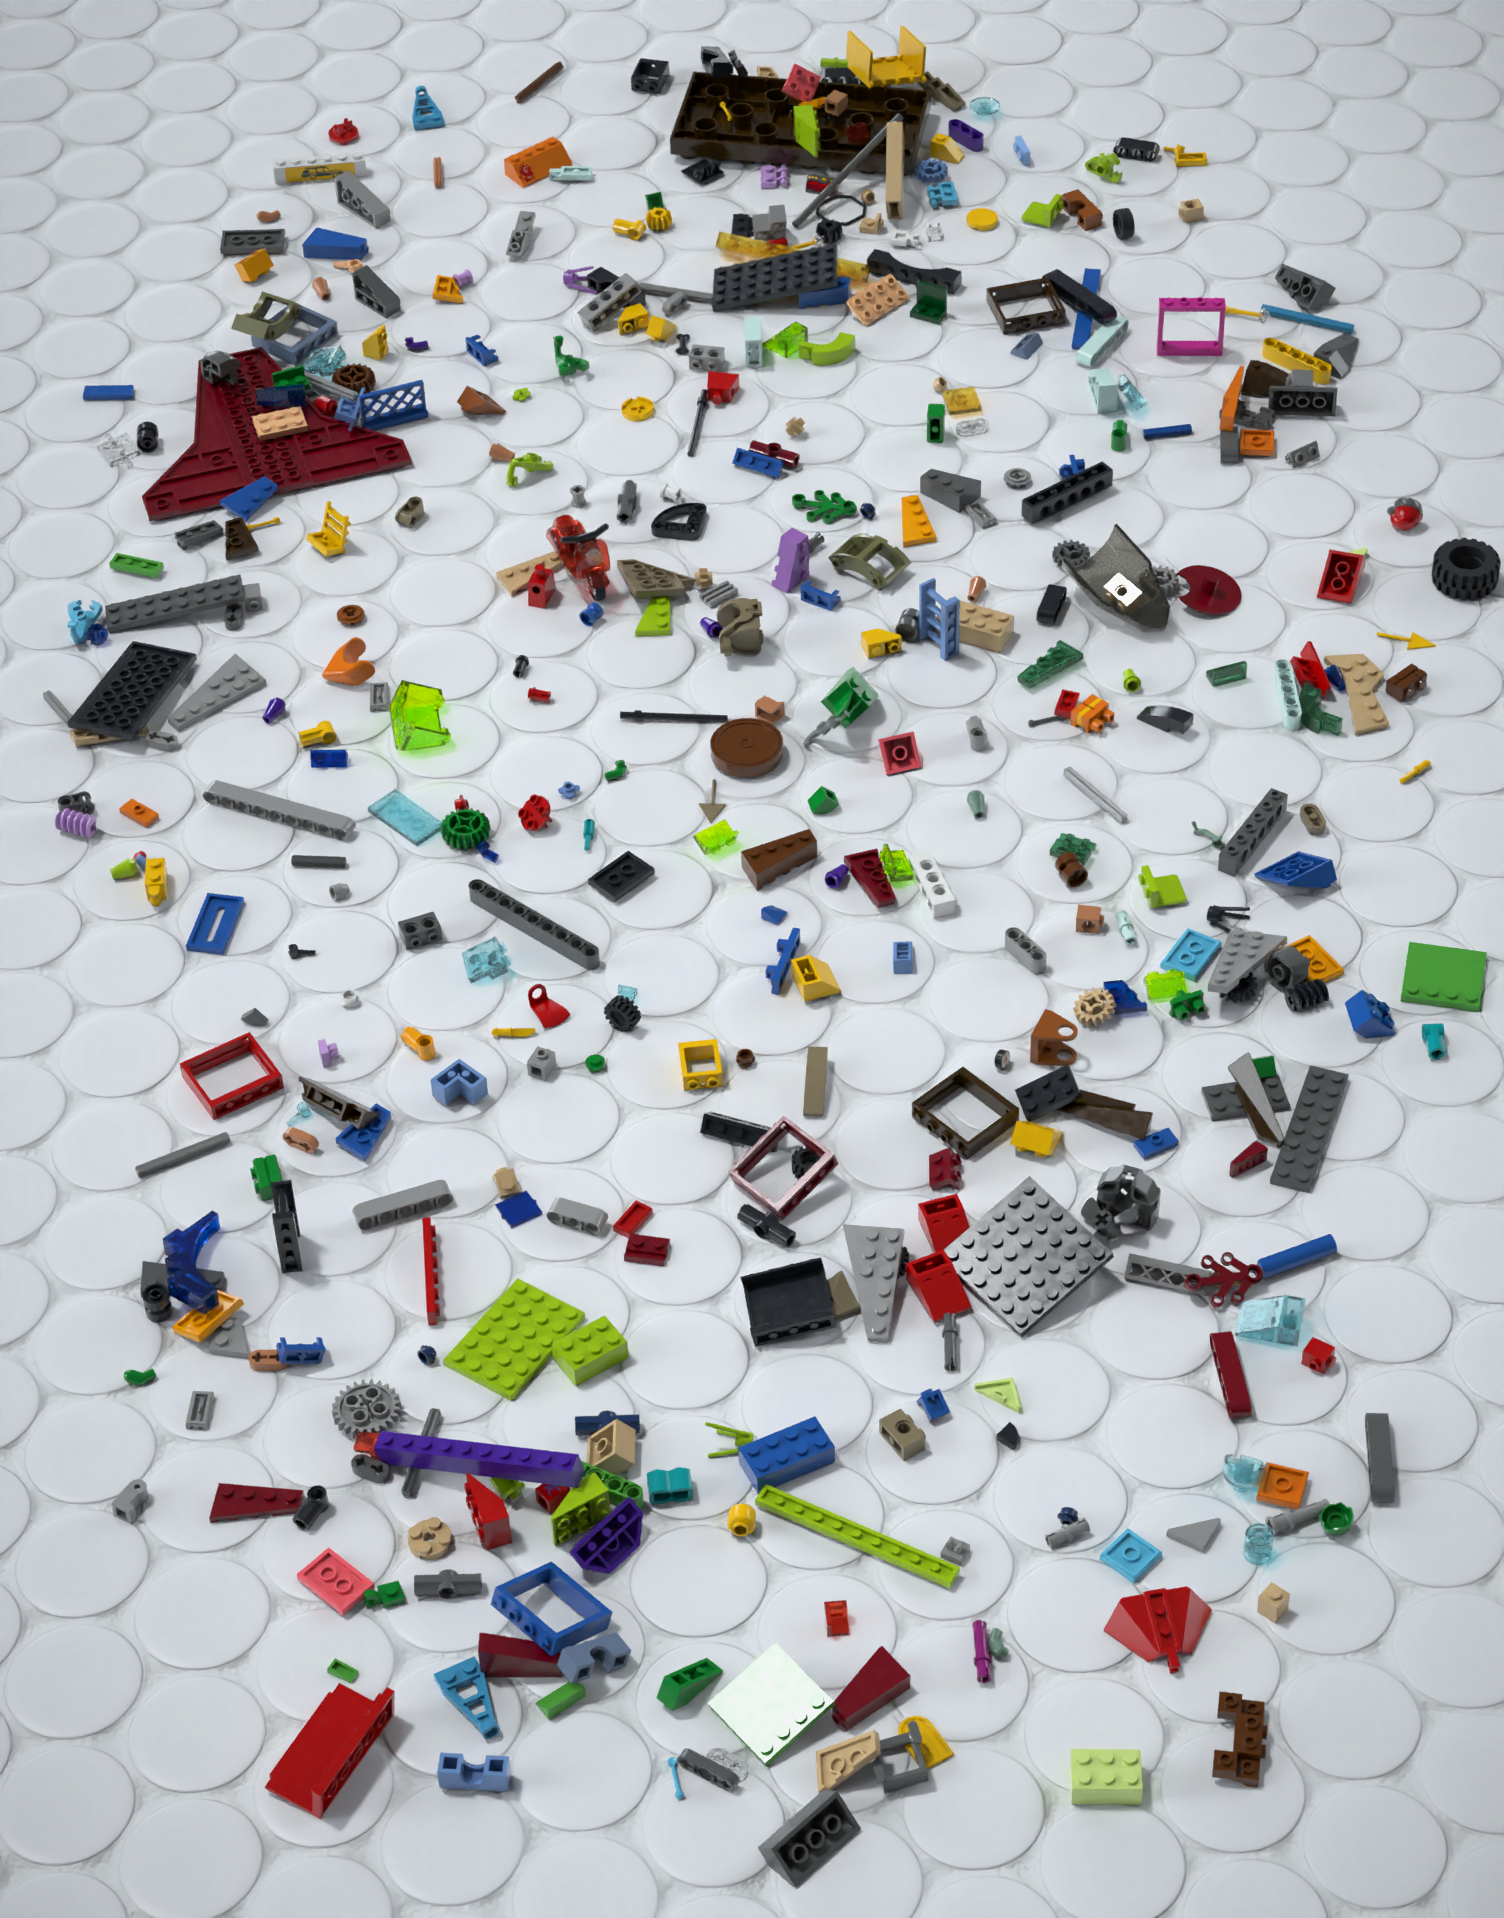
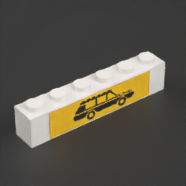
(318, 167)

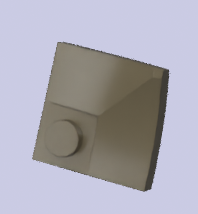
(842, 1297)

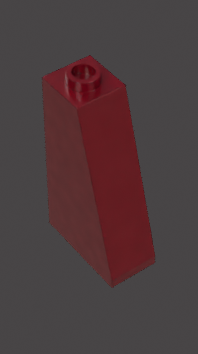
(515, 1658)
(871, 1689)

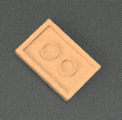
(280, 423)

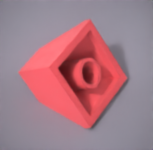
(899, 753)

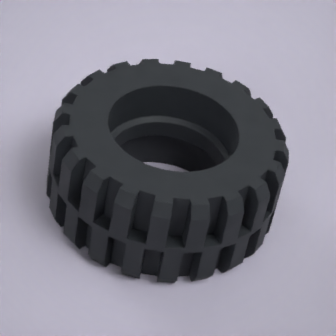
(1465, 569)

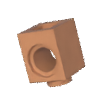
(1089, 919)

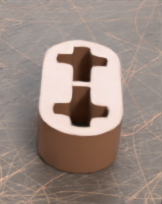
(300, 1140)
(267, 1361)

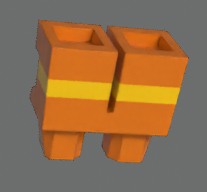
(1091, 714)

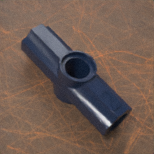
(591, 1424)

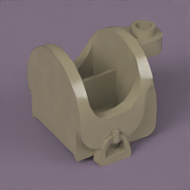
(740, 626)

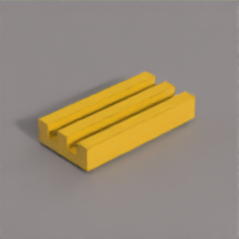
(1190, 159)

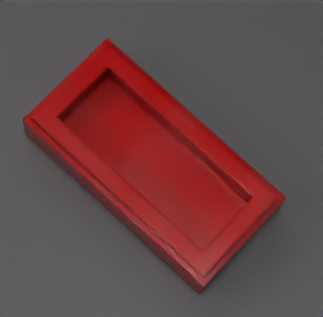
(632, 1219)

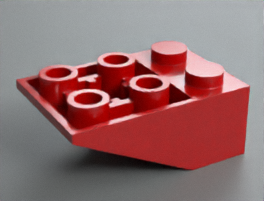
(942, 1221)
(937, 1285)
(487, 1514)

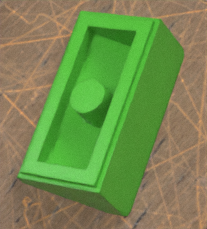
(561, 1699)

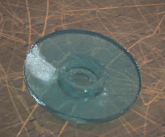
(984, 106)

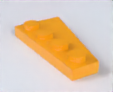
(915, 522)

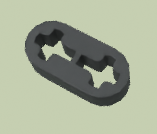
(235, 617)
(370, 1468)

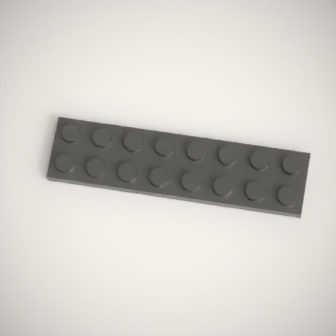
(174, 603)
(1309, 1129)

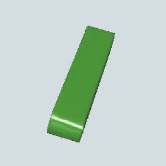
(618, 1487)

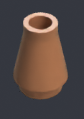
(321, 287)
(501, 453)
(976, 587)

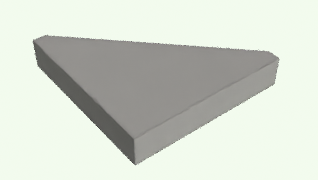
(1196, 1534)

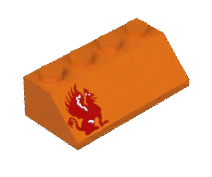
(536, 161)

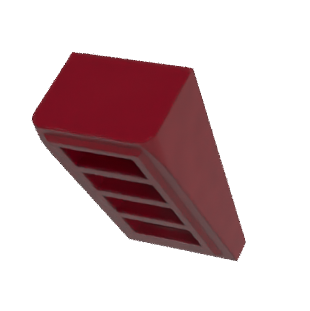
(1251, 1157)

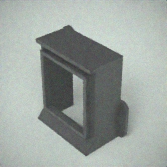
(906, 1778)

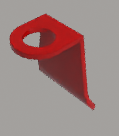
(546, 1010)

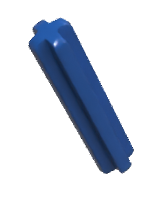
(1167, 431)

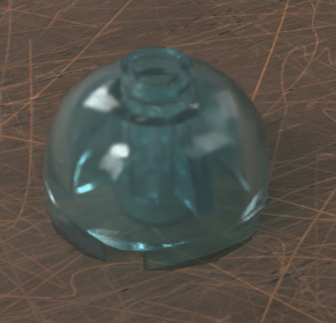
(1243, 1472)

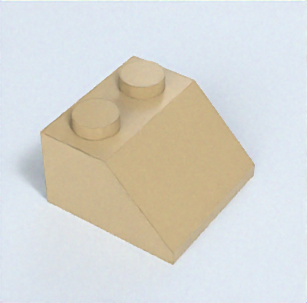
(612, 1447)

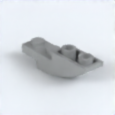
(522, 234)

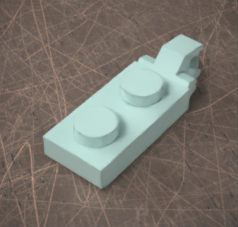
(571, 173)

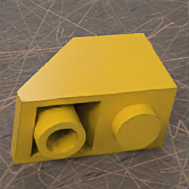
(632, 319)
(375, 344)
(880, 642)

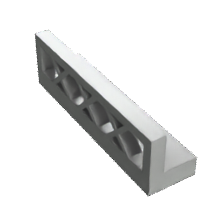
(1164, 1265)

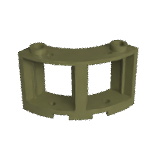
(255, 323)
(847, 558)

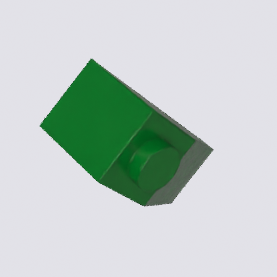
(686, 1683)

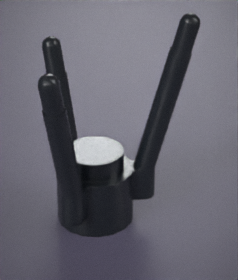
(1217, 914)

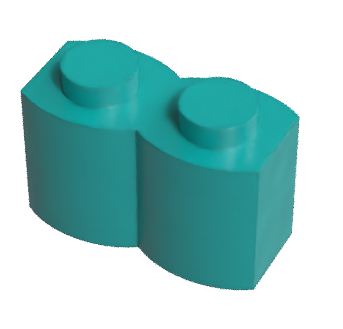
(669, 1485)

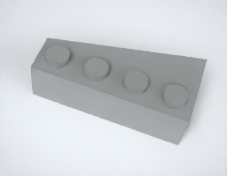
(360, 200)

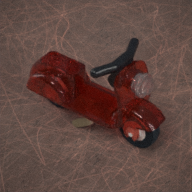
(582, 553)

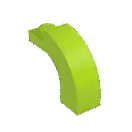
(828, 353)

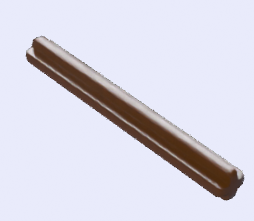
(537, 83)

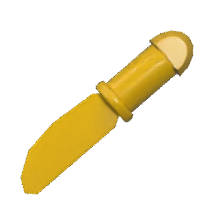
(1416, 770)
(520, 1032)

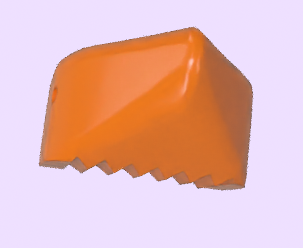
(345, 665)

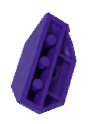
(610, 1539)

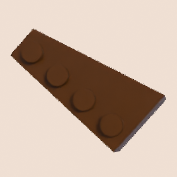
(777, 857)

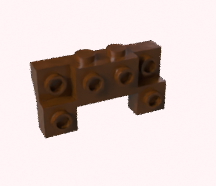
(1244, 1761)

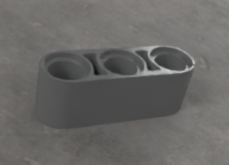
(1229, 445)

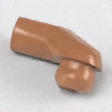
(268, 217)

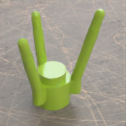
(741, 1438)

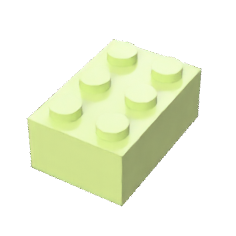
(1106, 1776)

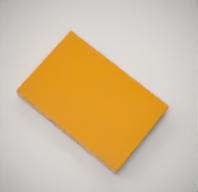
(1321, 963)
(200, 1326)

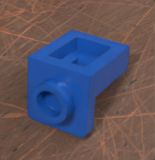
(933, 1404)

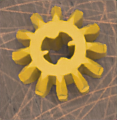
(659, 219)

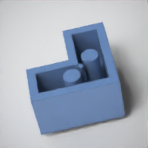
(459, 1080)

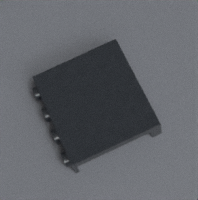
(788, 1302)

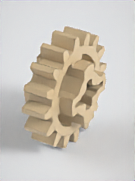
(1094, 1007)

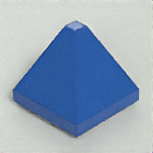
(773, 914)

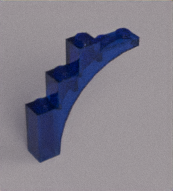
(182, 1251)

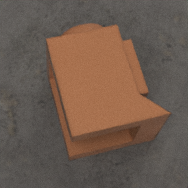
(769, 709)

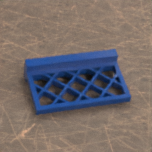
(393, 416)

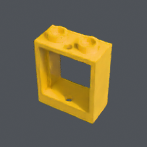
(698, 1051)

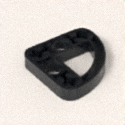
(663, 529)

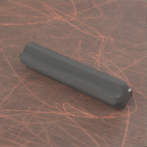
(318, 861)

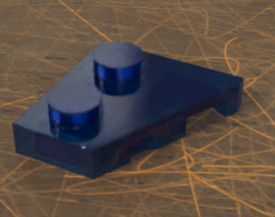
(1124, 997)

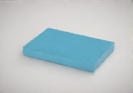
(1191, 954)

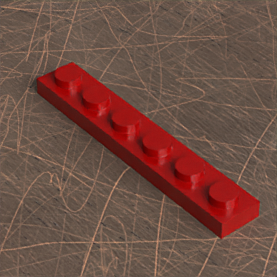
(431, 1277)

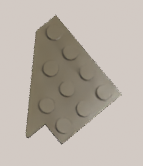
(652, 581)

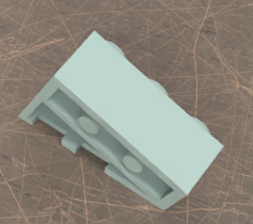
(1103, 390)

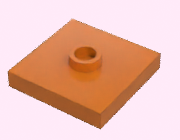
(1257, 442)
(1283, 1486)

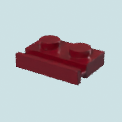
(647, 1249)

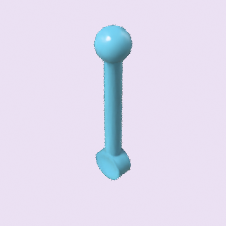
(672, 1762)

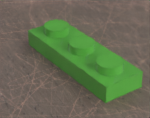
(136, 565)

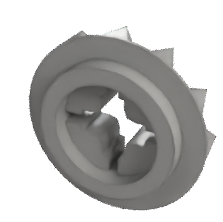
(1023, 475)

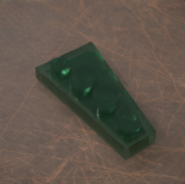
(1053, 662)

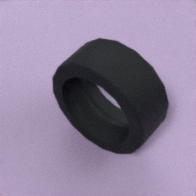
(1123, 223)

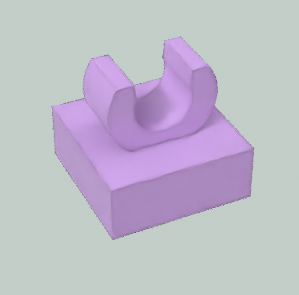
(327, 1052)

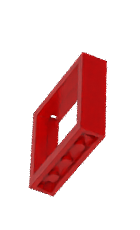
(239, 1097)

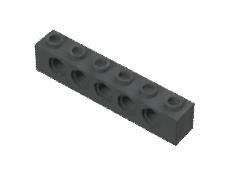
(1252, 832)

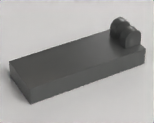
(198, 533)

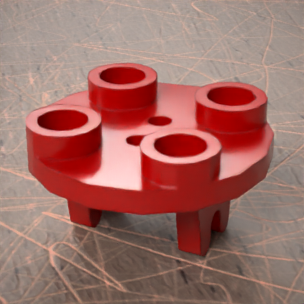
(343, 132)
(535, 813)

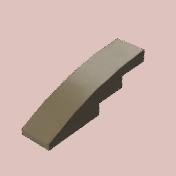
(942, 92)
(815, 1081)

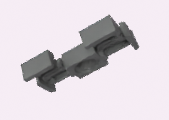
(740, 68)
(1260, 419)

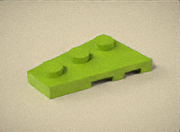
(655, 618)

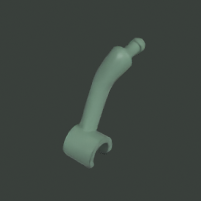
(1216, 842)

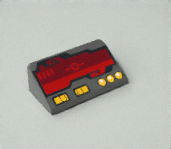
(817, 183)

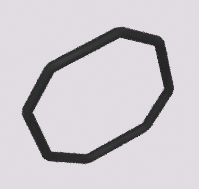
(843, 196)

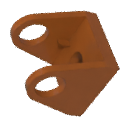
(1047, 1041)

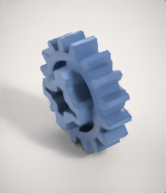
(931, 171)

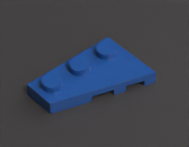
(250, 498)
(363, 1141)

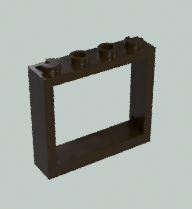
(1026, 290)
(980, 1090)

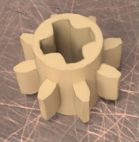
(795, 426)
(703, 578)

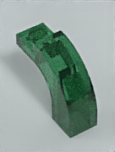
(1315, 718)

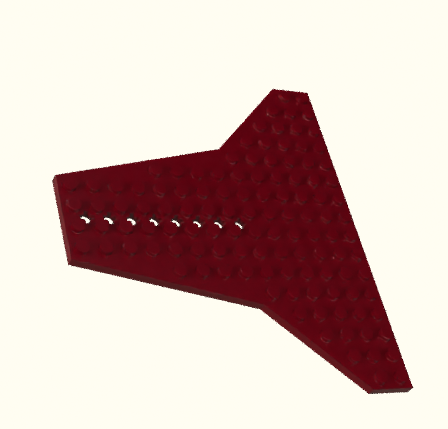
(231, 456)

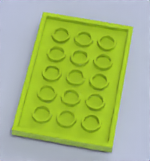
(513, 1339)

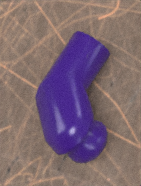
(415, 345)

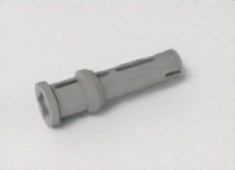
(1290, 1518)

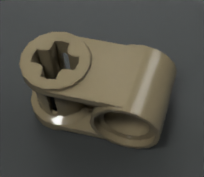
(410, 512)

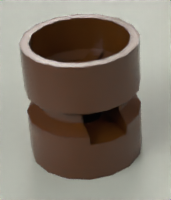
(1071, 869)

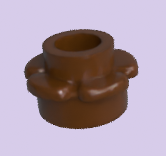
(745, 1057)

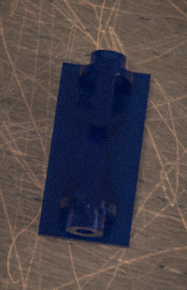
(328, 758)

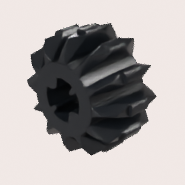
(829, 230)

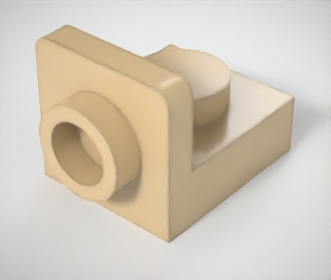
(870, 225)

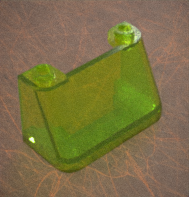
(416, 717)

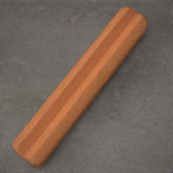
(437, 170)

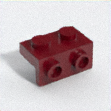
(944, 1169)

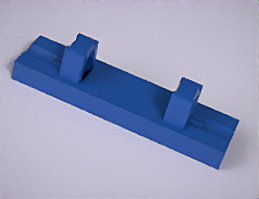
(788, 948)

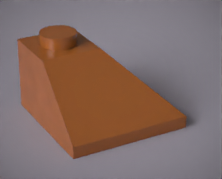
(478, 403)

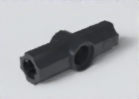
(766, 1225)

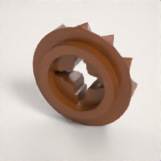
(349, 610)

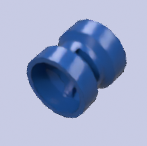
(591, 614)

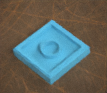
(1130, 1555)

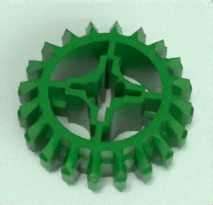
(465, 829)

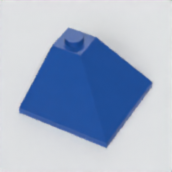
(1300, 871)

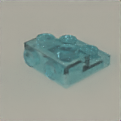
(325, 360)
(486, 960)

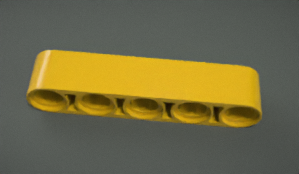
(1293, 358)

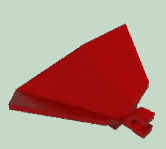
(1159, 1623)

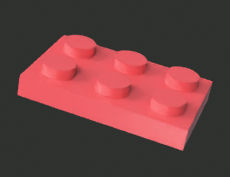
(335, 1581)

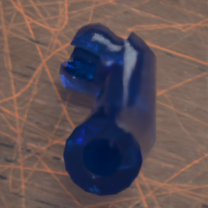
(486, 853)

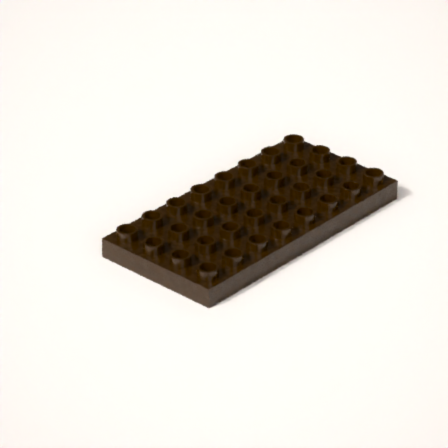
(765, 123)

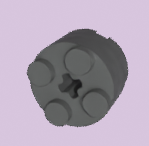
(1287, 968)

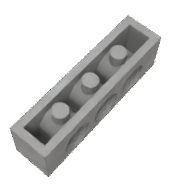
(609, 302)

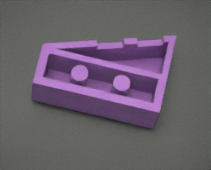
(793, 560)

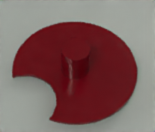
(1210, 590)

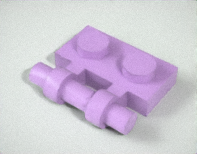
(771, 176)

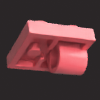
(801, 83)

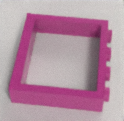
(1190, 348)

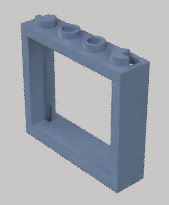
(295, 355)

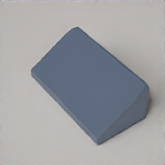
(1027, 346)

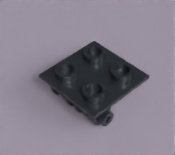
(703, 171)

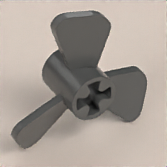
(1107, 1225)

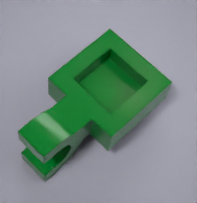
(387, 1594)

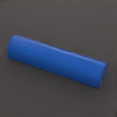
(1297, 1256)

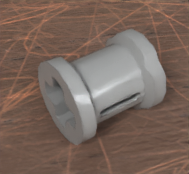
(578, 496)

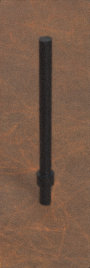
(701, 403)
(638, 715)

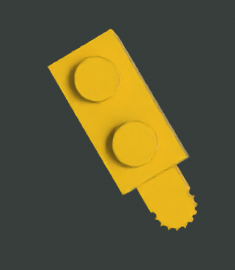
(156, 880)

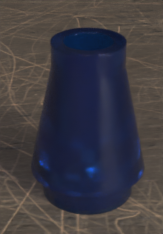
(1335, 677)

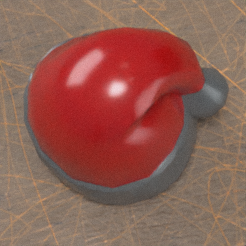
(1405, 513)

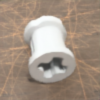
(670, 492)

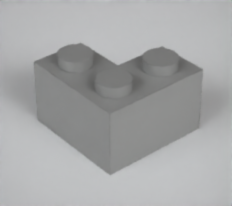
(771, 223)

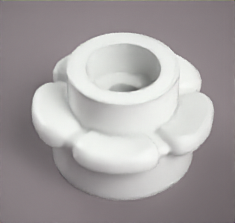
(349, 998)

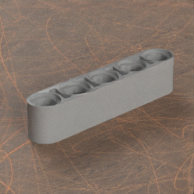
(402, 1204)

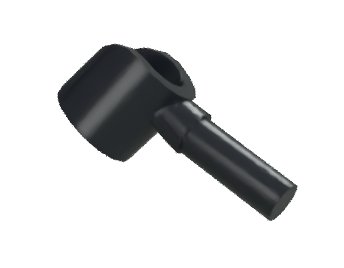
(294, 952)

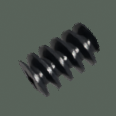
(1306, 993)

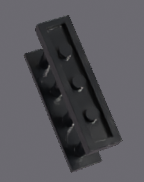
(286, 1226)

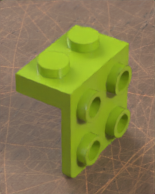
(1042, 213)
(1161, 890)

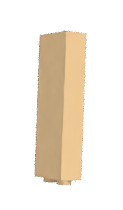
(894, 170)

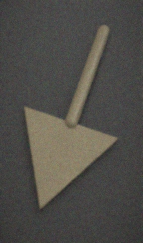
(710, 809)

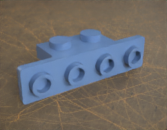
(349, 411)

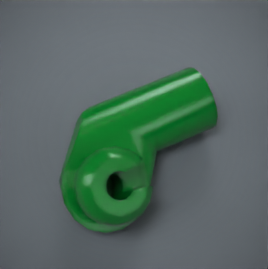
(617, 772)
(139, 1378)

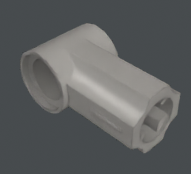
(976, 733)

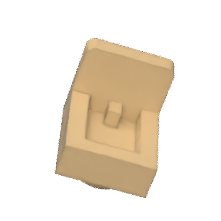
(506, 1182)

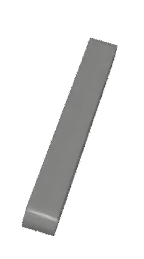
(279, 810)

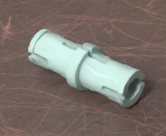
(1125, 927)

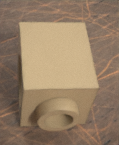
(1191, 210)

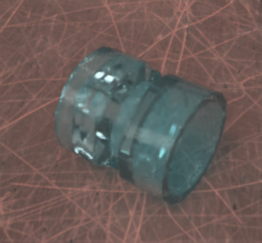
(1258, 1544)

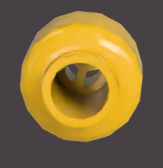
(741, 1519)

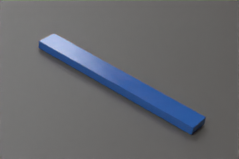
(1084, 322)

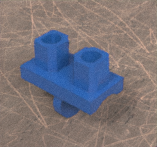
(1075, 467)

